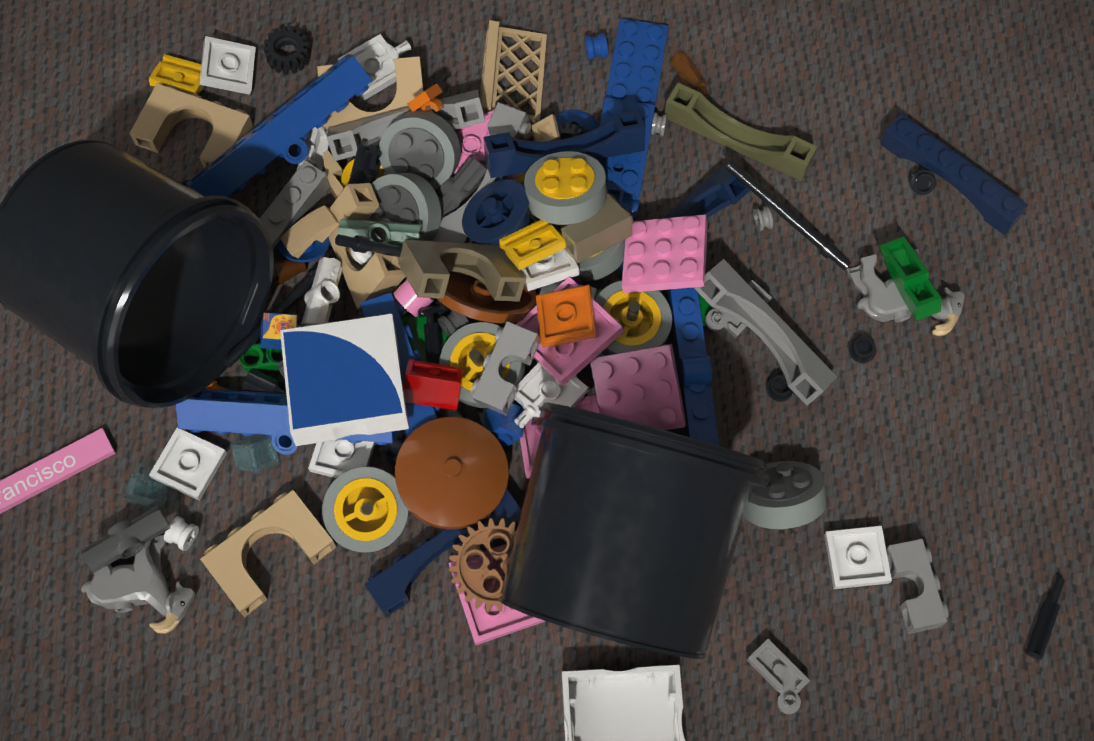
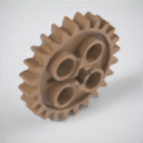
(473, 580)

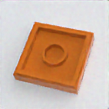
(566, 316)

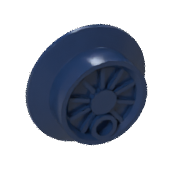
(496, 212)

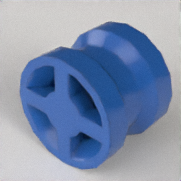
(596, 46)

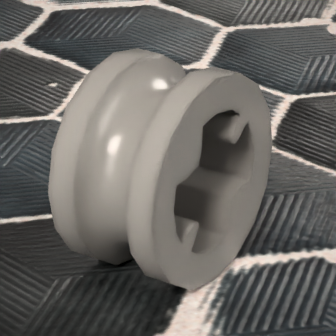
(658, 124)
(763, 218)

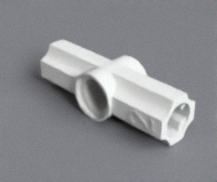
(323, 292)

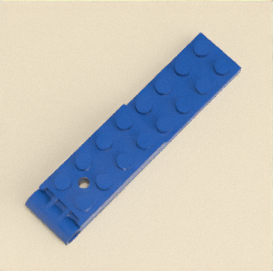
(632, 87)

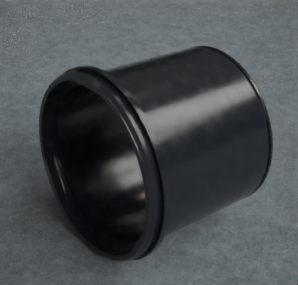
(132, 270)
(628, 531)

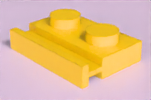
(177, 73)
(532, 244)

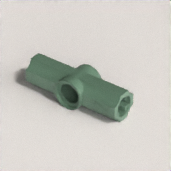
(395, 231)

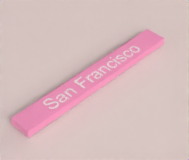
(54, 469)

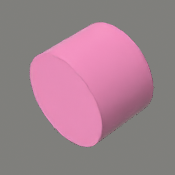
(409, 300)

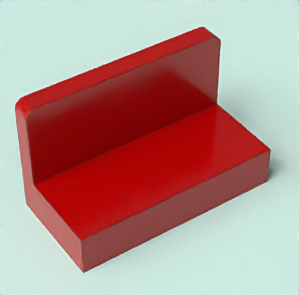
(432, 384)

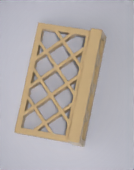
(492, 66)

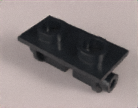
(365, 165)

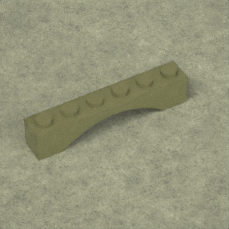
(779, 152)

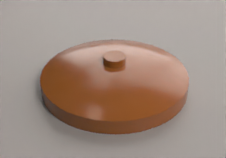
(472, 299)
(451, 473)

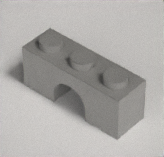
(512, 345)
(913, 562)

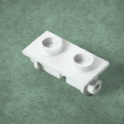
(317, 144)

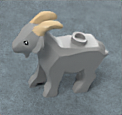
(885, 303)
(140, 585)

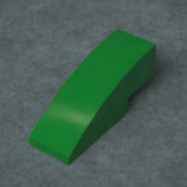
(911, 278)

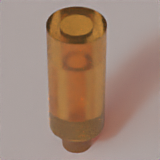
(689, 74)

